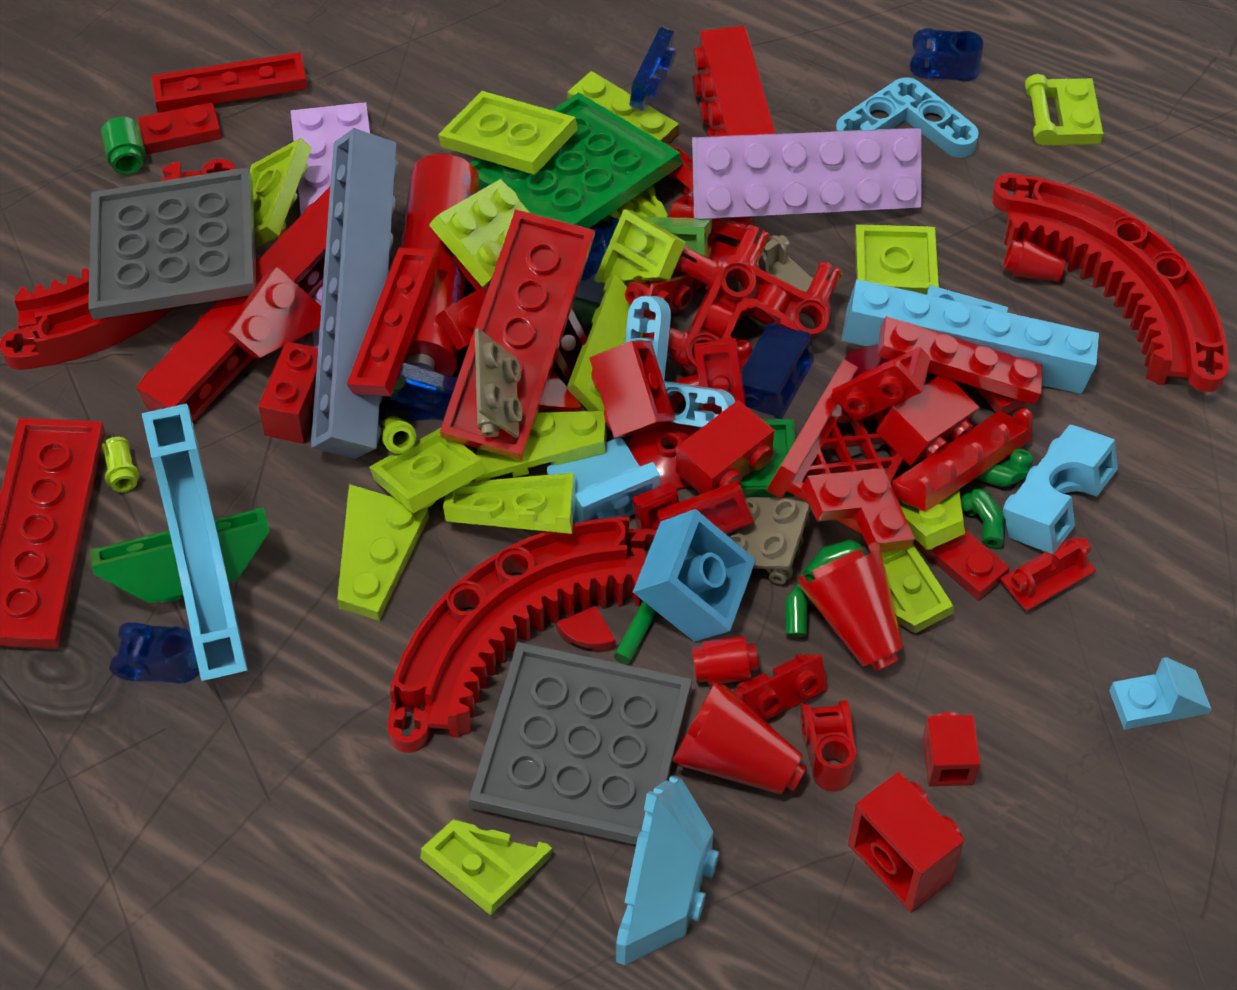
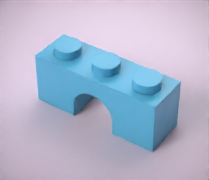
(1040, 509)

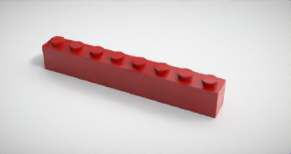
(206, 357)

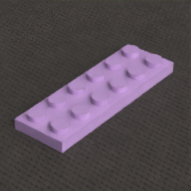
(806, 172)

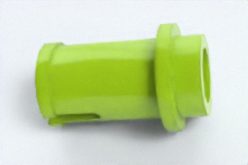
(401, 443)
(121, 472)

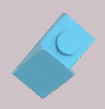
(1161, 697)

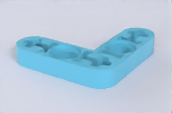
(946, 133)
(660, 326)

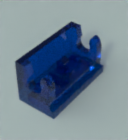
(777, 369)

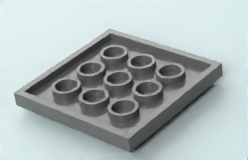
(172, 243)
(579, 742)

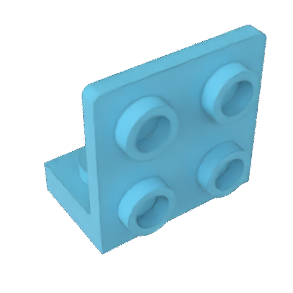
(608, 482)

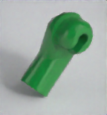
(1009, 471)
(829, 554)

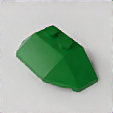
(149, 565)

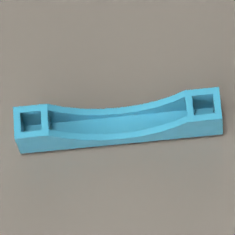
(1064, 351)
(195, 542)

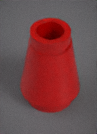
(1032, 262)

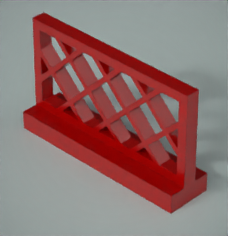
(813, 440)

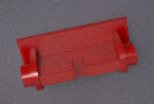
(675, 292)
(1049, 573)
(791, 685)

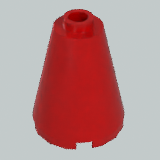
(858, 605)
(738, 745)

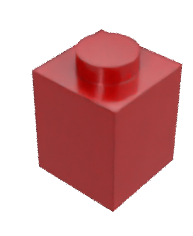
(951, 750)

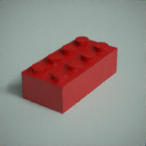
(729, 84)

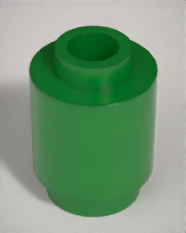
(123, 145)

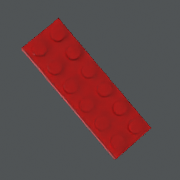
(527, 317)
(43, 525)

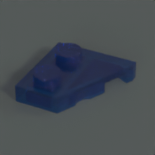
(653, 69)
(420, 393)

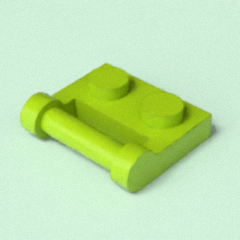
(1075, 109)

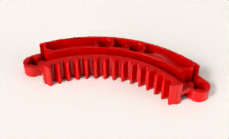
(1134, 263)
(57, 321)
(458, 648)

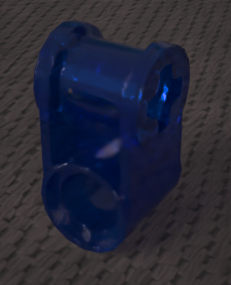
(950, 55)
(148, 654)

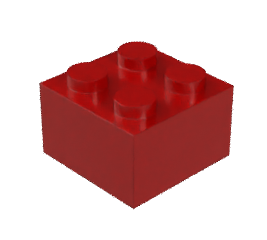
(905, 841)

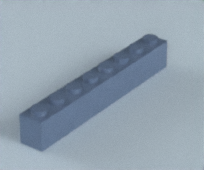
(352, 284)

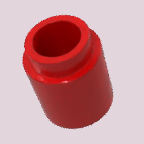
(724, 660)

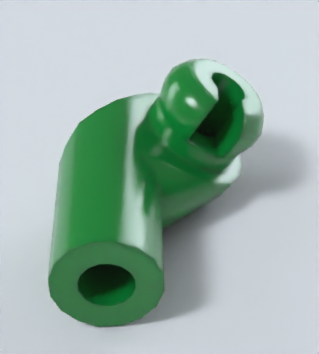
(991, 514)
(796, 612)

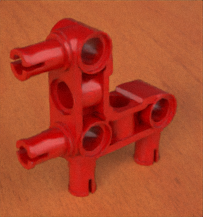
(761, 298)

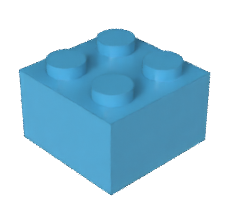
(694, 575)

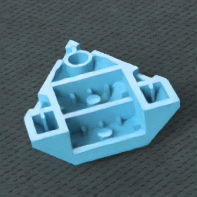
(666, 872)

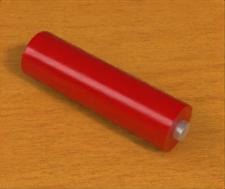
(434, 187)

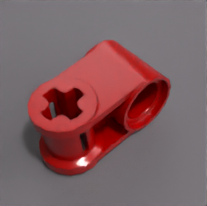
(829, 736)

